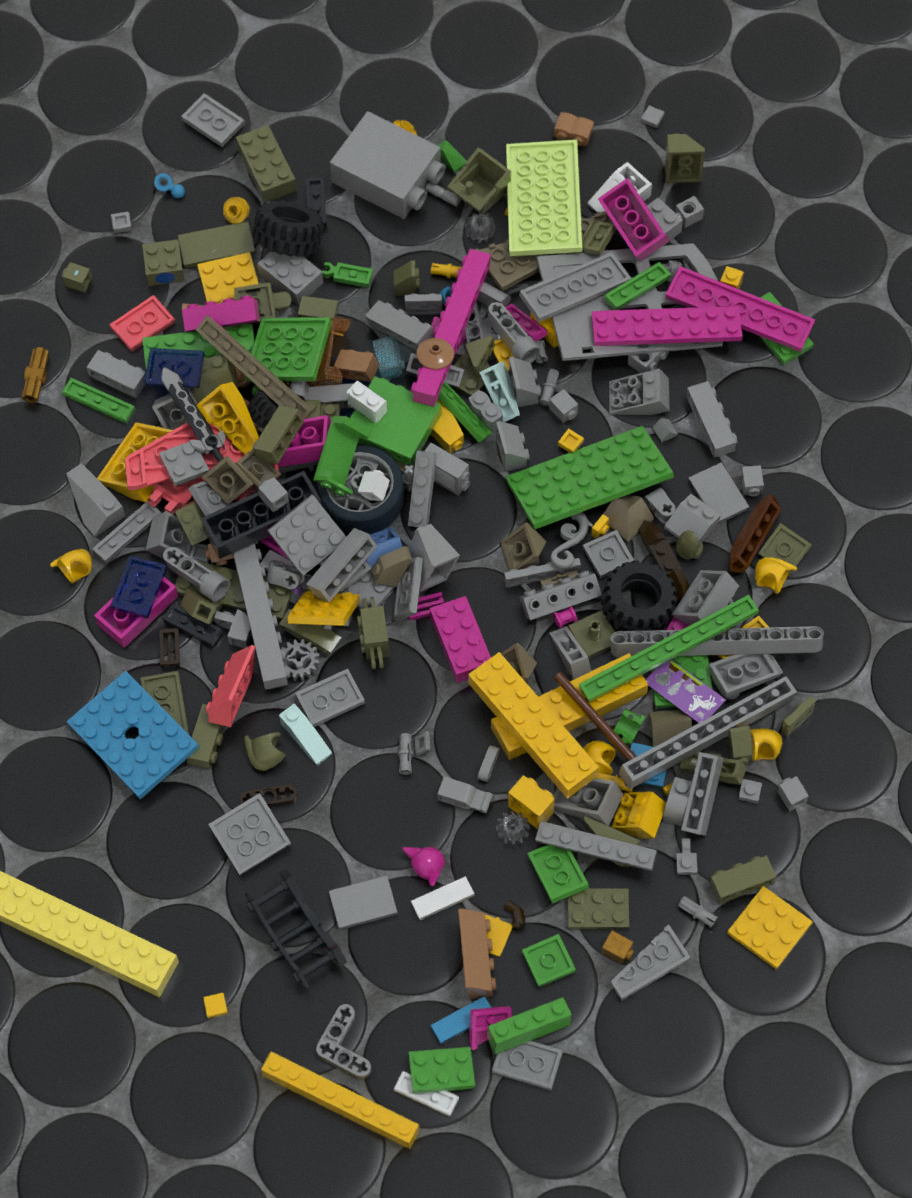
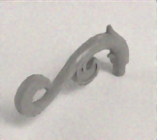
(567, 532)

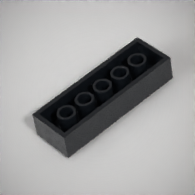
(250, 518)

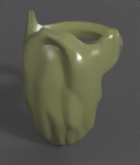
(688, 545)

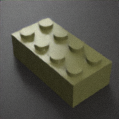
(266, 164)

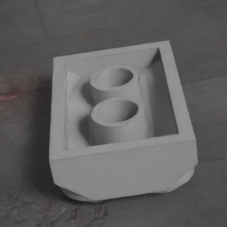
(743, 672)

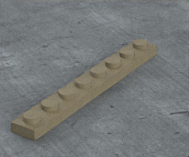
(251, 366)

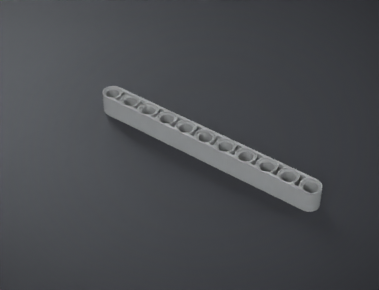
(729, 642)

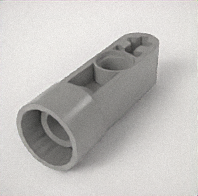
(512, 334)
(210, 583)

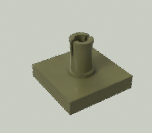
(593, 634)

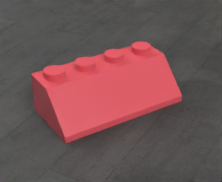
(232, 687)

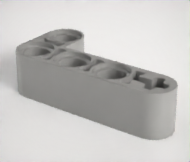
(327, 394)

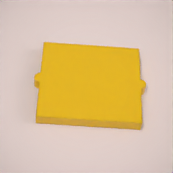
(499, 934)

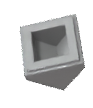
(664, 430)

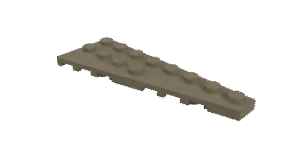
(510, 270)

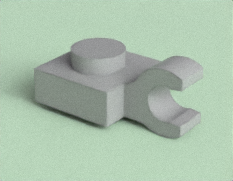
(686, 861)

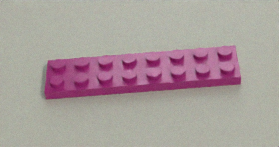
(755, 313)
(666, 326)

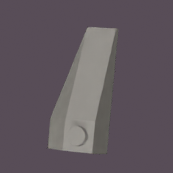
(95, 502)

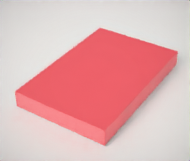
(142, 321)

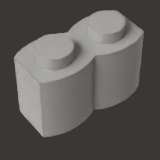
(485, 410)

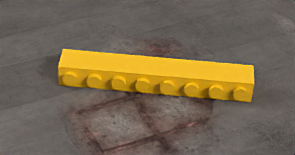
(340, 1100)

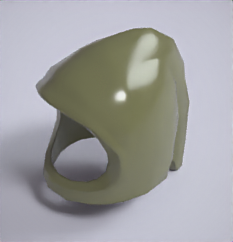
(263, 751)

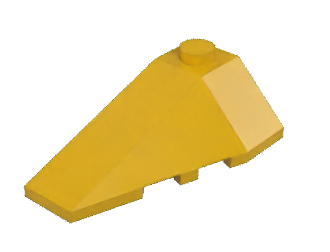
(229, 413)

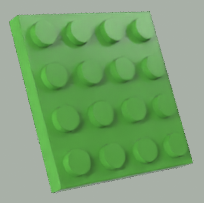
(292, 346)

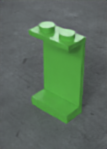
(339, 453)

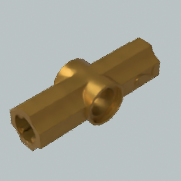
(35, 375)

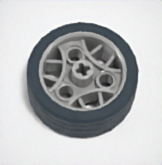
(369, 516)

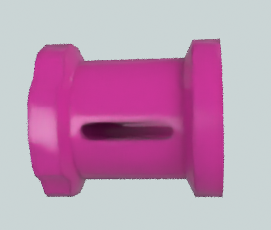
(564, 617)

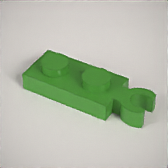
(349, 274)

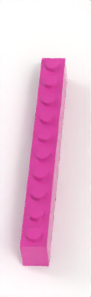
(453, 322)

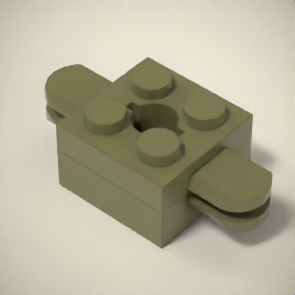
(267, 301)
(373, 632)

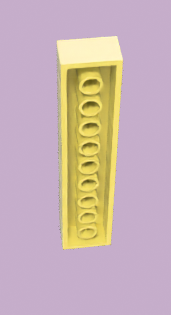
(85, 936)

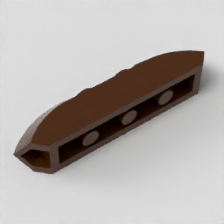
(753, 533)

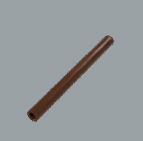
(594, 716)

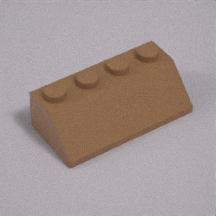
(476, 954)

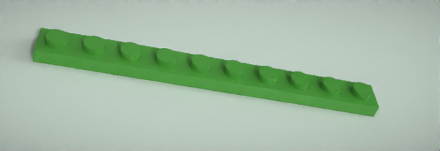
(668, 648)

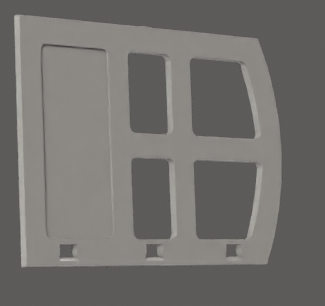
(574, 325)

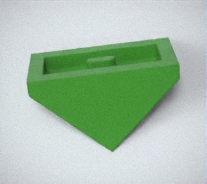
(451, 157)

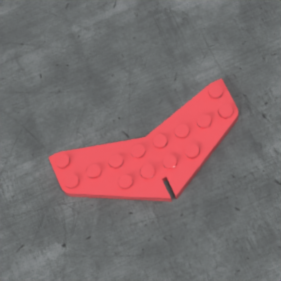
(146, 468)

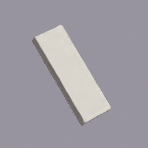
(442, 898)
(440, 1101)

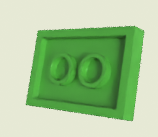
(558, 872)
(441, 1070)

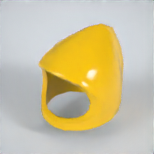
(74, 564)
(772, 573)
(765, 744)
(602, 755)

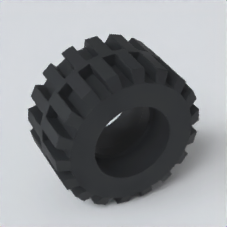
(261, 409)

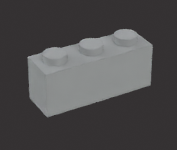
(117, 373)

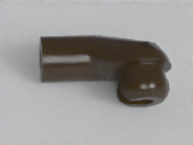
(518, 914)

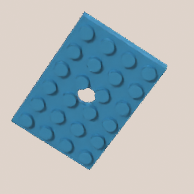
(137, 761)

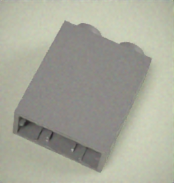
(387, 165)

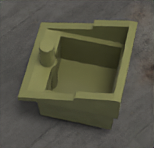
(481, 181)

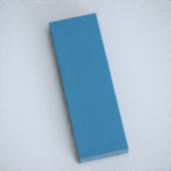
(457, 1022)

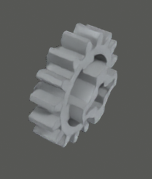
(307, 658)

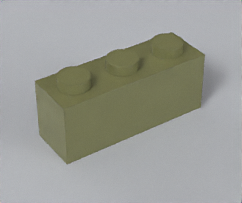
(278, 434)
(208, 737)
(742, 879)

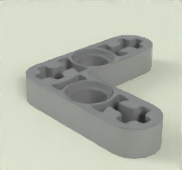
(334, 1043)

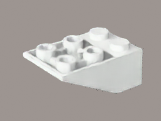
(641, 184)

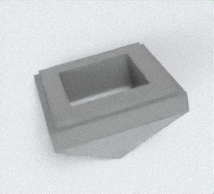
(423, 743)

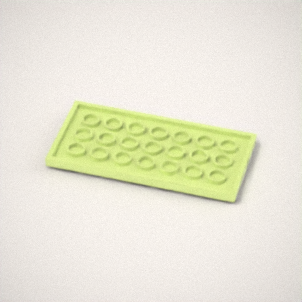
(544, 198)

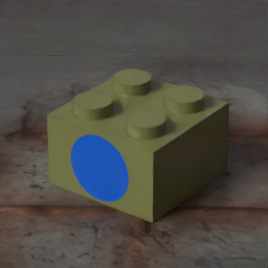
(163, 262)

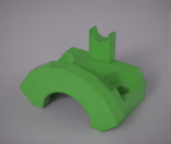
(628, 726)

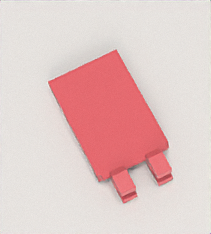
(176, 496)

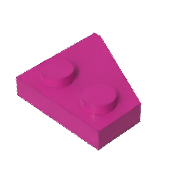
(481, 1019)

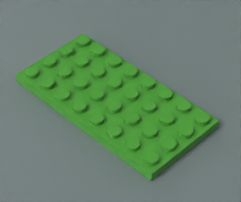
(589, 477)

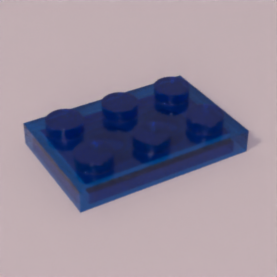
(185, 363)
(138, 587)

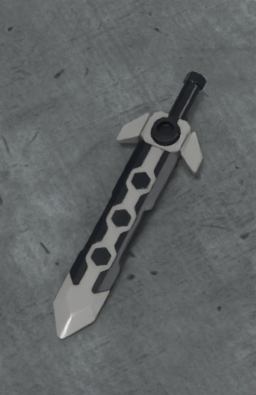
(207, 440)

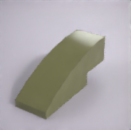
(321, 638)
(731, 771)

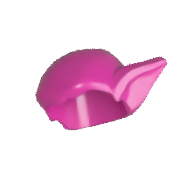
(426, 862)

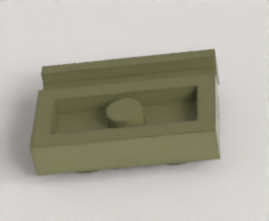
(597, 237)
(802, 711)

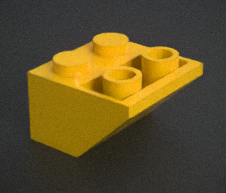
(639, 814)

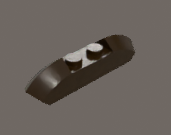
(663, 555)

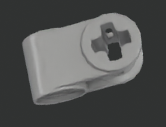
(660, 505)
(284, 575)

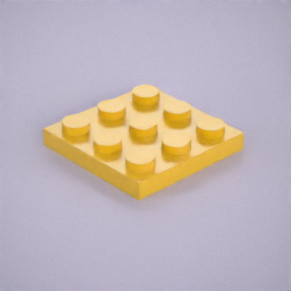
(225, 274)
(320, 612)
(769, 927)

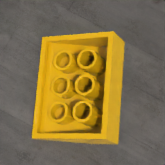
(115, 471)

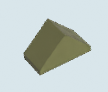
(480, 351)

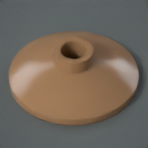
(435, 359)

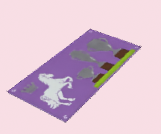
(685, 691)

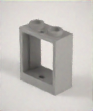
(450, 470)

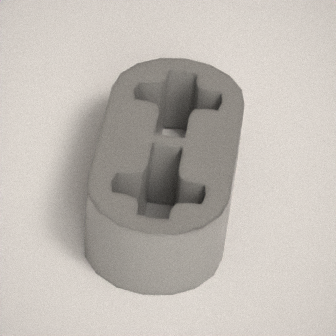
(488, 763)

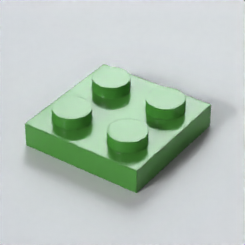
(548, 960)

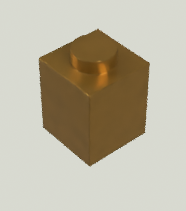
(618, 948)

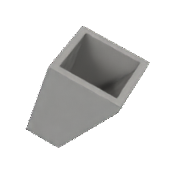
(437, 556)

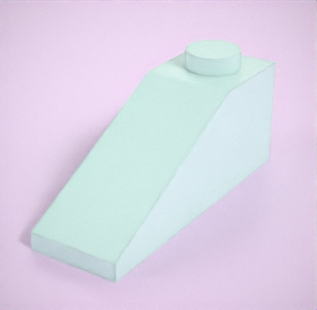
(501, 389)
(304, 734)

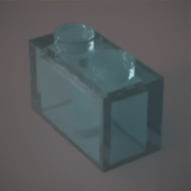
(387, 355)

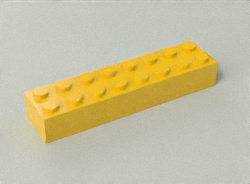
(569, 712)
(533, 725)

